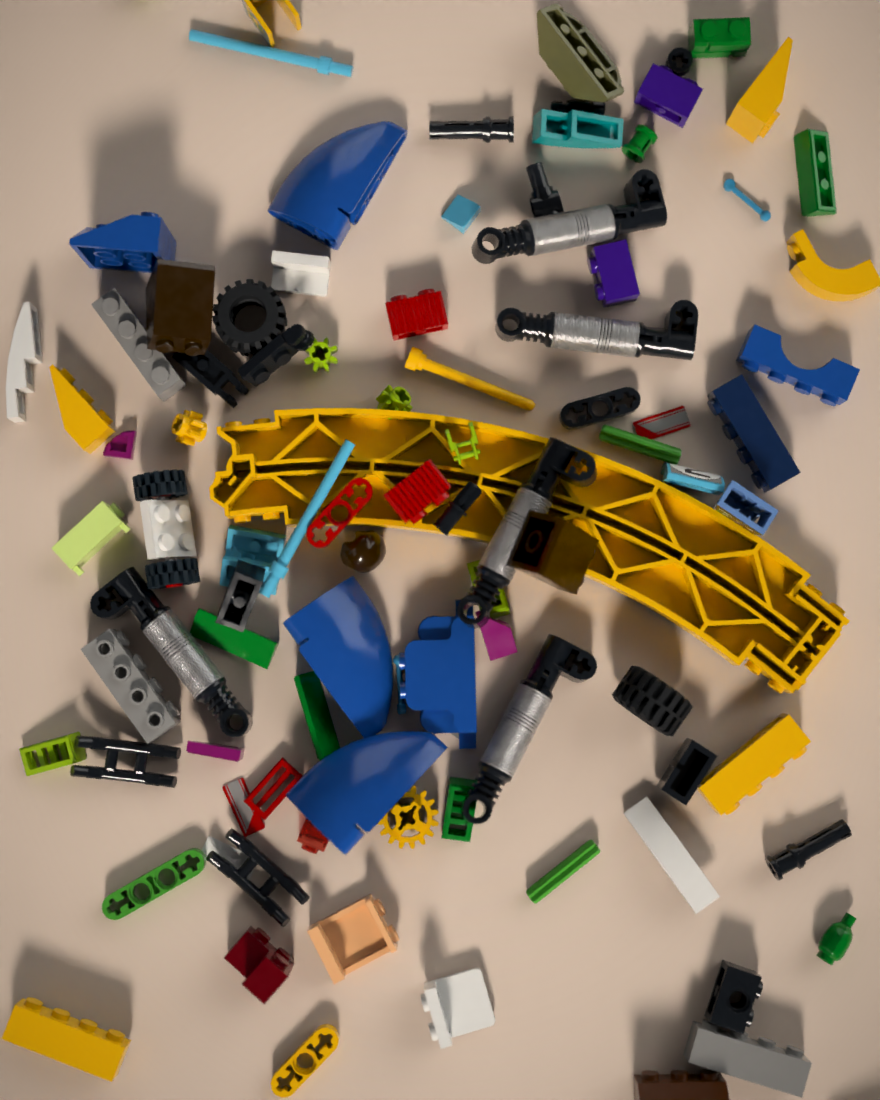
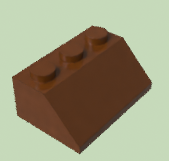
(680, 1086)

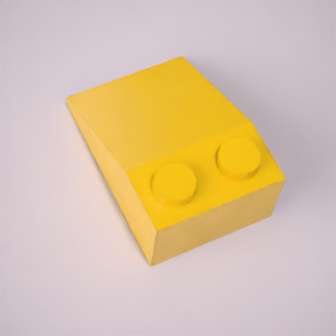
(758, 106)

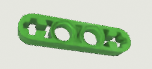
(154, 883)

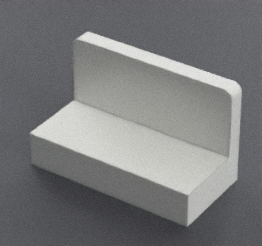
(300, 273)

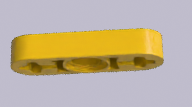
(295, 1082)

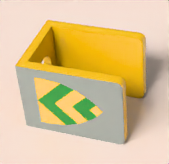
(286, 5)

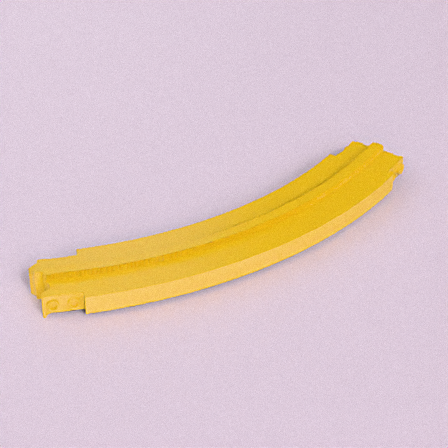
(651, 537)

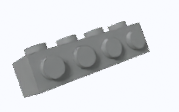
(131, 685)

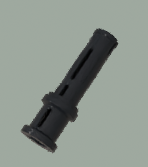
(487, 129)
(797, 855)

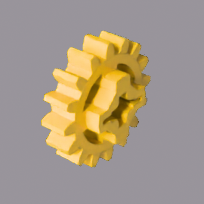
(419, 824)

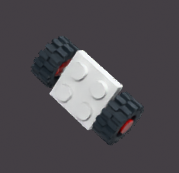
(167, 528)

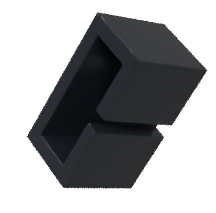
(691, 767)

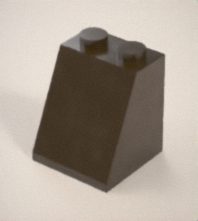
(180, 307)
(553, 551)

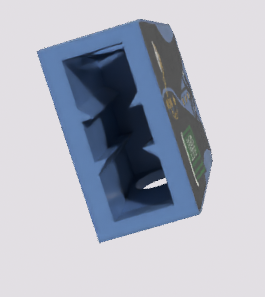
(744, 508)

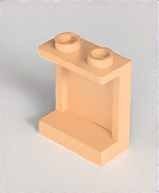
(353, 937)

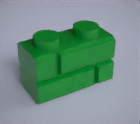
(719, 37)

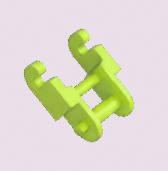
(454, 447)

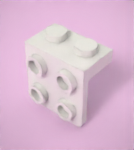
(457, 1005)

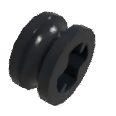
(685, 56)

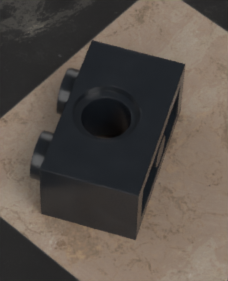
(240, 595)
(729, 980)

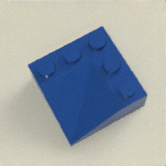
(126, 244)

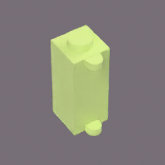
(90, 535)

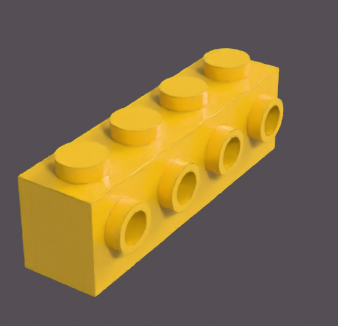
(753, 763)
(66, 1038)

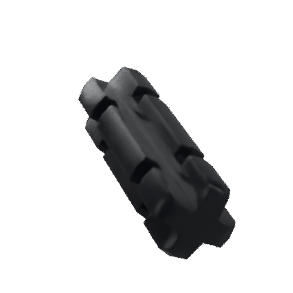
(580, 105)

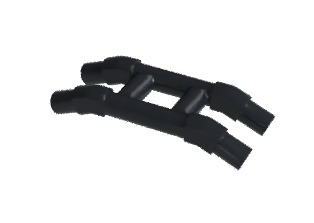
(115, 746)
(256, 858)

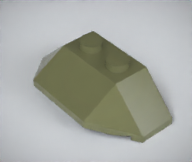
(576, 56)

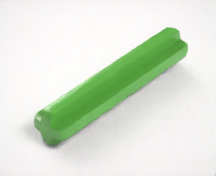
(640, 444)
(563, 871)

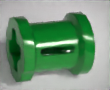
(639, 143)

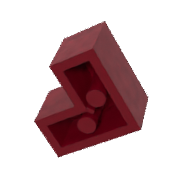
(260, 963)

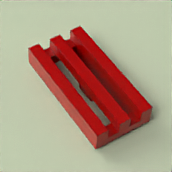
(257, 807)

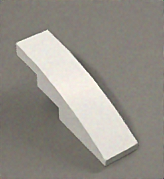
(23, 353)
(671, 855)

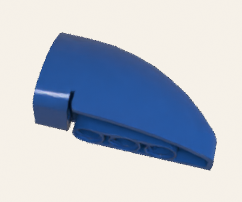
(337, 182)
(348, 652)
(363, 783)

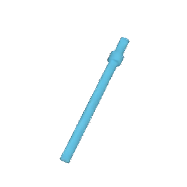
(323, 64)
(279, 568)

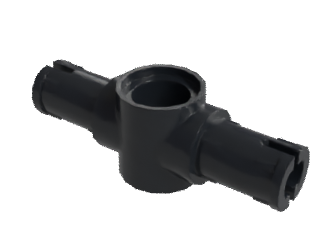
(544, 199)

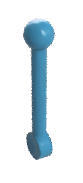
(729, 185)
(401, 707)

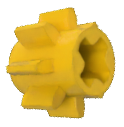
(189, 427)

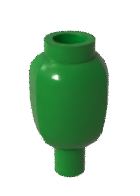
(836, 940)

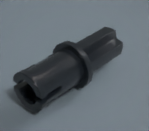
(457, 508)

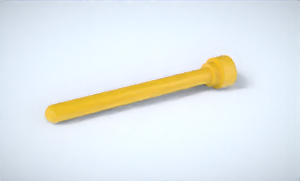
(419, 361)

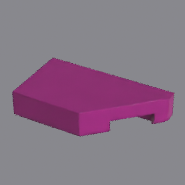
(497, 638)
(215, 750)

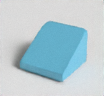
(461, 213)

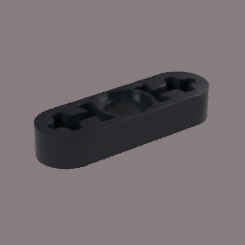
(577, 407)

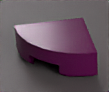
(121, 446)

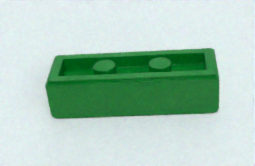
(814, 173)
(243, 644)
(317, 714)

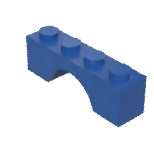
(764, 353)

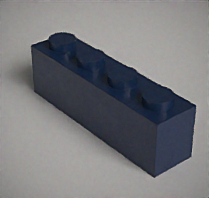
(752, 433)

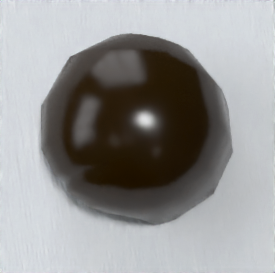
(364, 551)

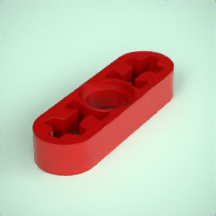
(317, 523)

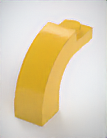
(826, 281)

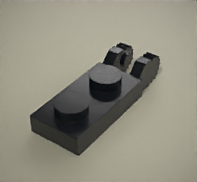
(276, 354)
(211, 374)

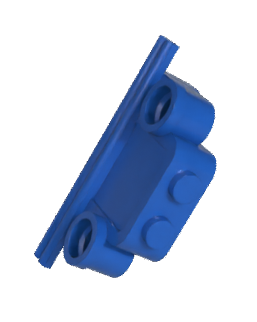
(442, 677)

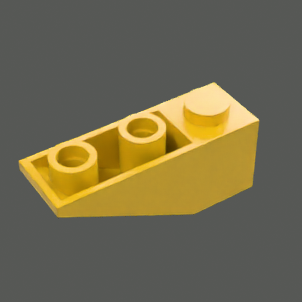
(79, 417)

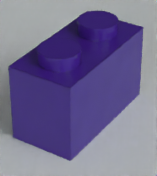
(668, 94)
(613, 274)

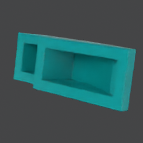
(577, 129)

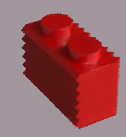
(416, 314)
(418, 492)

